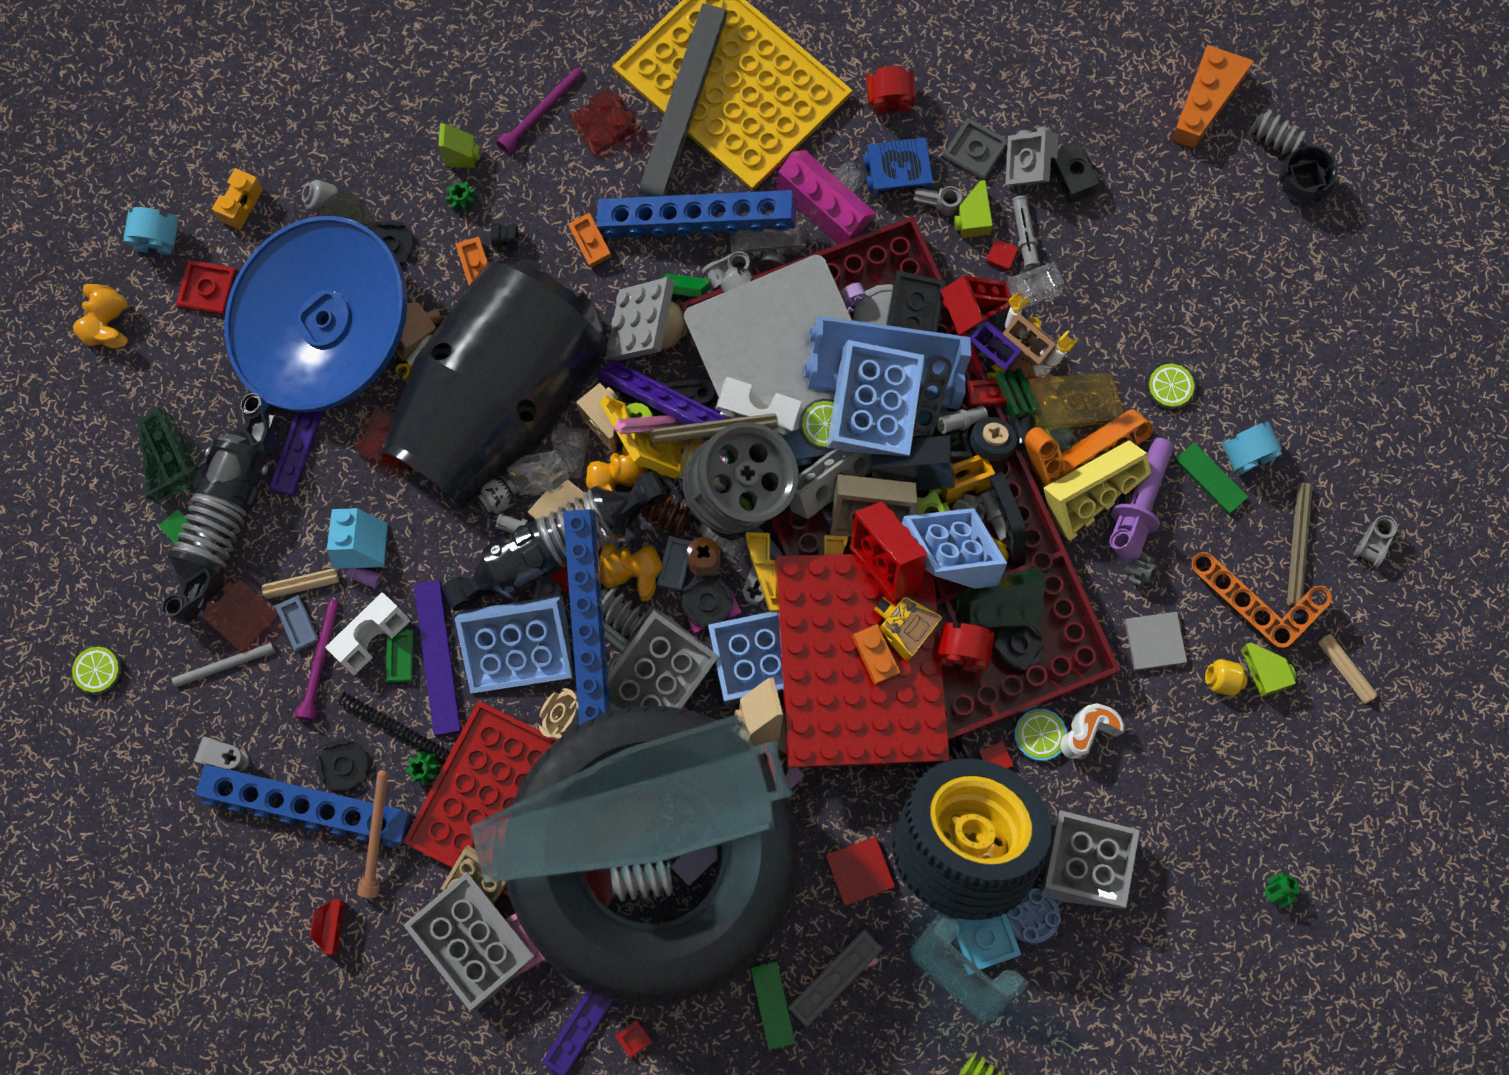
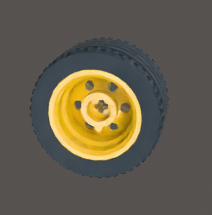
(952, 834)

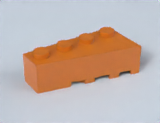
(1212, 87)

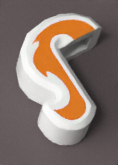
(1085, 726)

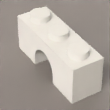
(735, 403)
(352, 642)

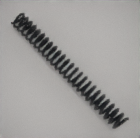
(392, 722)

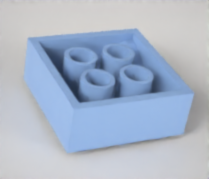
(958, 547)
(747, 654)

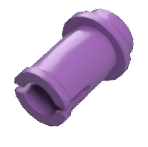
(364, 576)

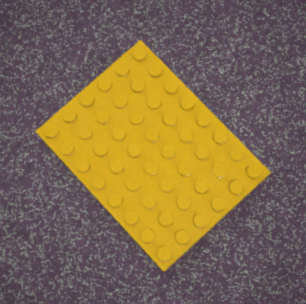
(757, 96)

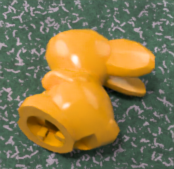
(101, 308)
(620, 471)
(620, 566)

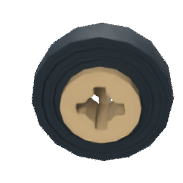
(994, 448)

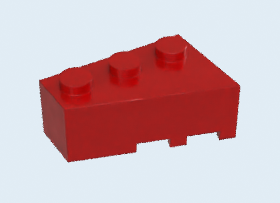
(974, 300)

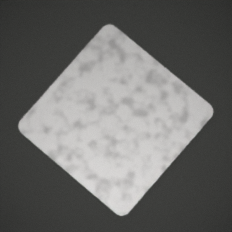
(764, 330)

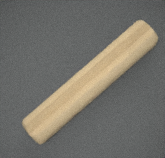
(300, 583)
(1347, 668)

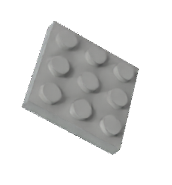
(639, 320)

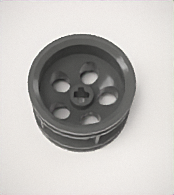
(724, 511)

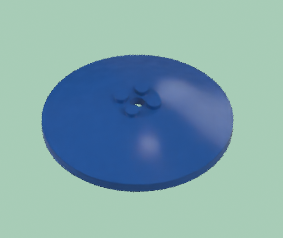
(279, 306)

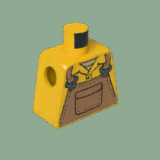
(906, 625)

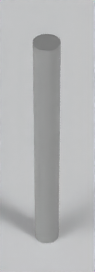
(223, 664)

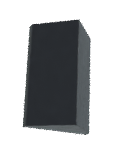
(927, 466)

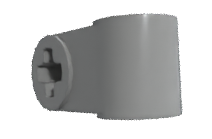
(721, 266)
(1374, 544)
(219, 755)

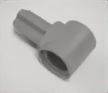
(937, 199)

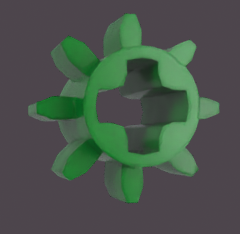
(463, 202)
(423, 764)
(1282, 889)

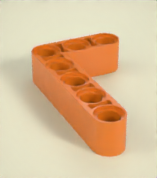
(1052, 465)
(1256, 604)

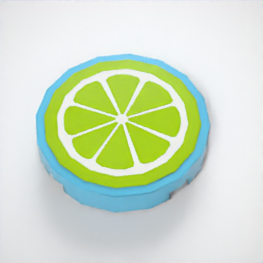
(1039, 735)

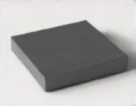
(975, 149)

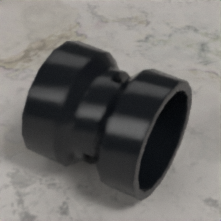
(504, 235)

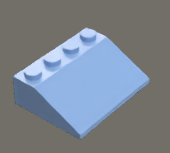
(875, 400)
(515, 644)

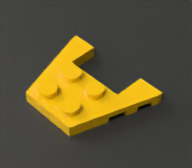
(662, 457)
(765, 568)

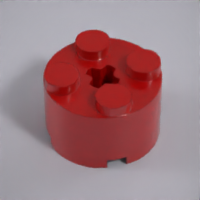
(891, 89)
(965, 646)

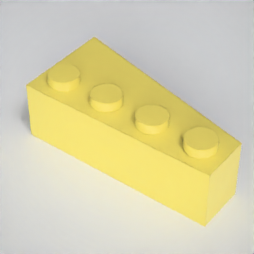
(1095, 486)

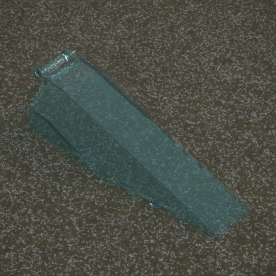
(638, 806)

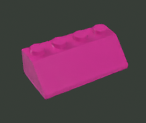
(824, 197)

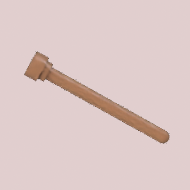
(369, 885)

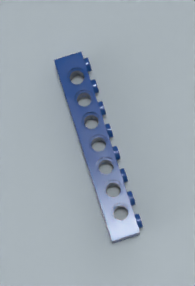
(685, 206)
(586, 613)
(215, 779)

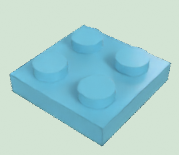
(987, 941)

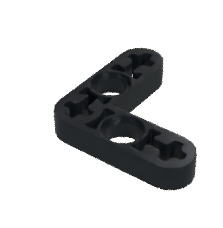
(1013, 520)

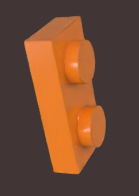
(590, 240)
(471, 257)
(875, 654)

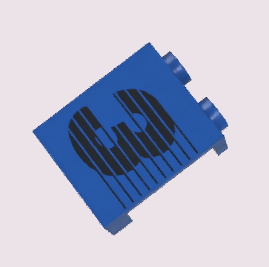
(897, 165)

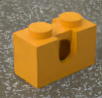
(228, 207)
(976, 478)

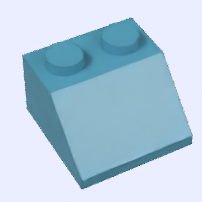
(356, 539)

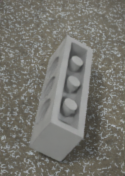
(818, 482)

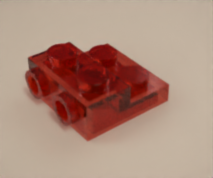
(603, 121)
(377, 429)
(239, 614)

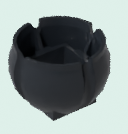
(1312, 160)

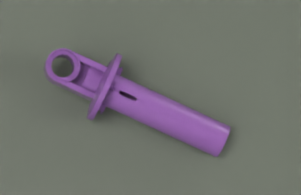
(1136, 518)

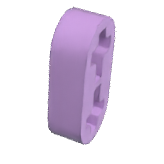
(852, 296)

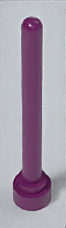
(508, 141)
(307, 709)

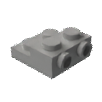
(1030, 156)

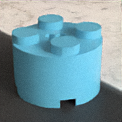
(149, 229)
(1252, 446)

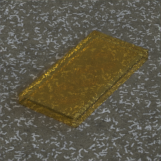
(1075, 400)

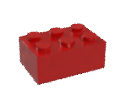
(888, 550)

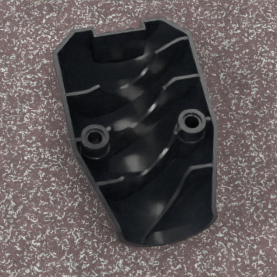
(508, 352)

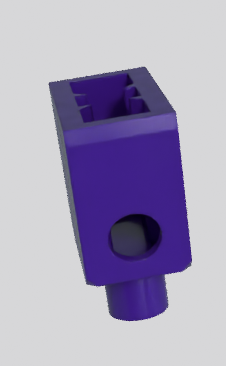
(996, 346)

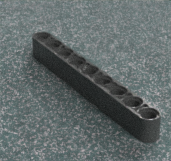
(683, 101)

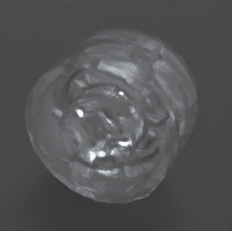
(850, 175)

